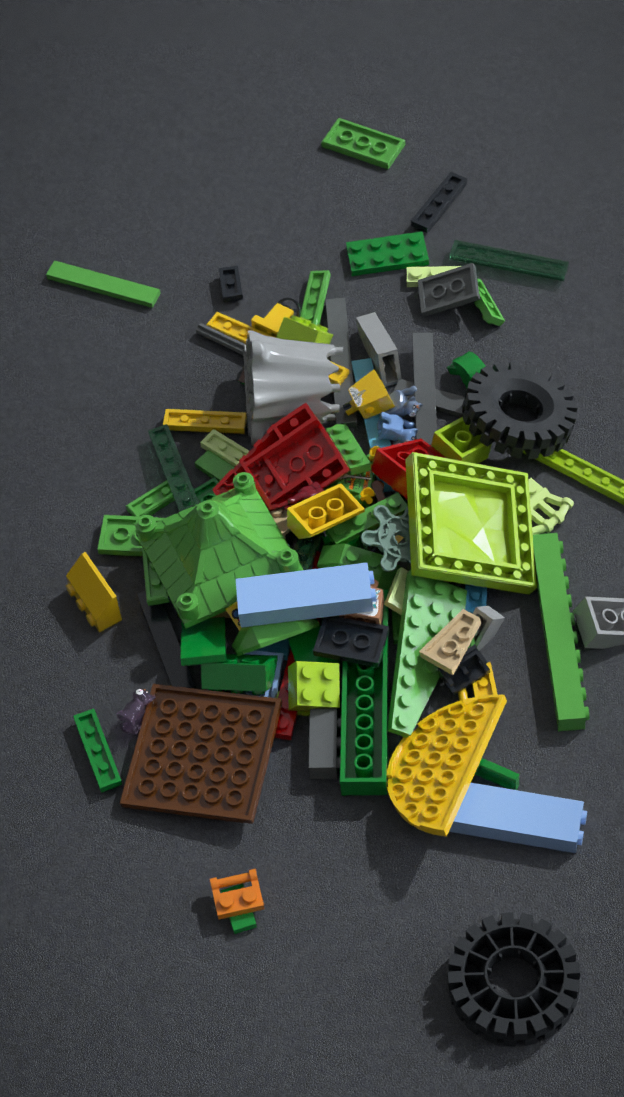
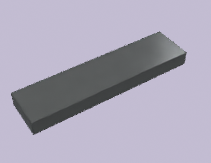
(445, 401)

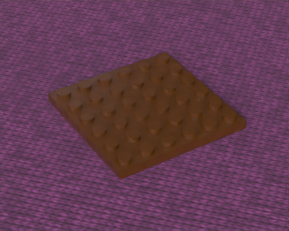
(202, 753)

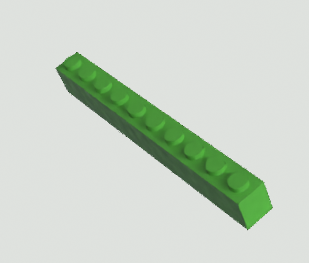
(558, 633)

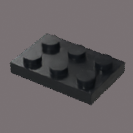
(351, 641)

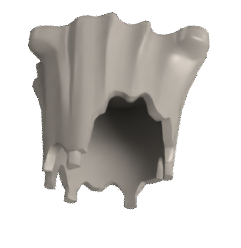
(285, 376)

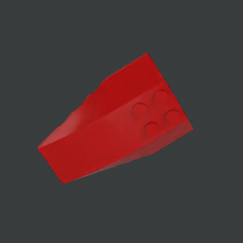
(289, 458)

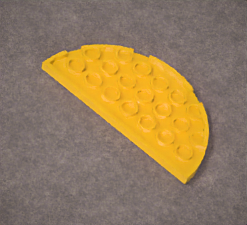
(439, 761)

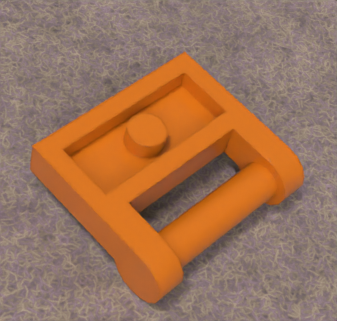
(240, 900)

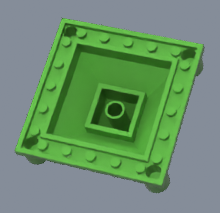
(213, 545)

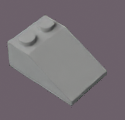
(600, 621)

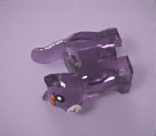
(135, 711)

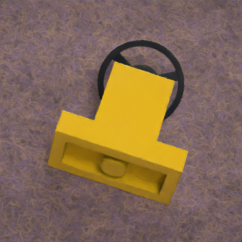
(274, 318)

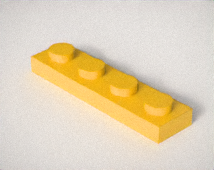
(205, 421)

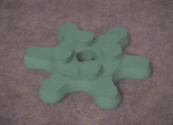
(385, 537)

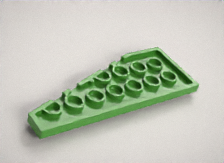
(425, 612)

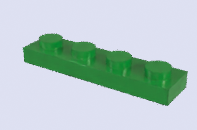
(97, 750)

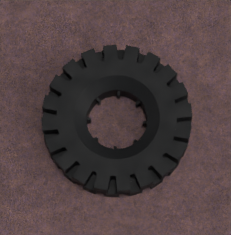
(502, 386)
(508, 1016)

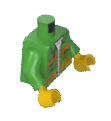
(360, 484)

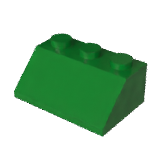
(240, 673)

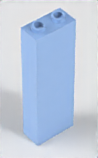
(305, 594)
(521, 817)

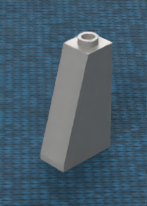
(379, 348)

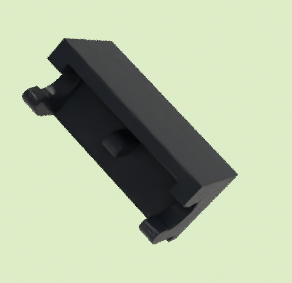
(469, 670)

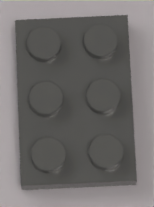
(448, 289)

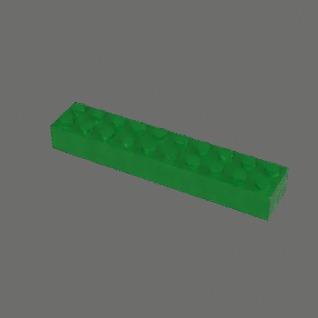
(365, 725)

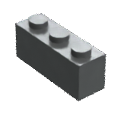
(324, 743)

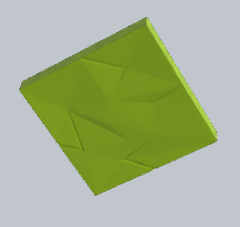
(470, 523)

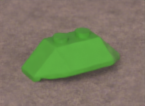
(346, 555)
(259, 636)

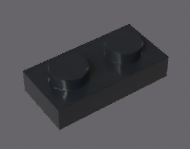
(230, 283)

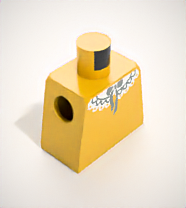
(368, 397)

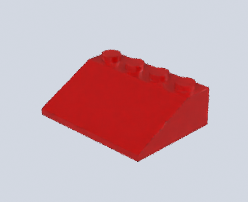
(390, 462)

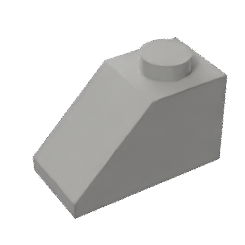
(490, 624)

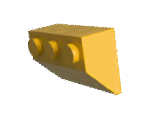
(322, 512)
(93, 594)

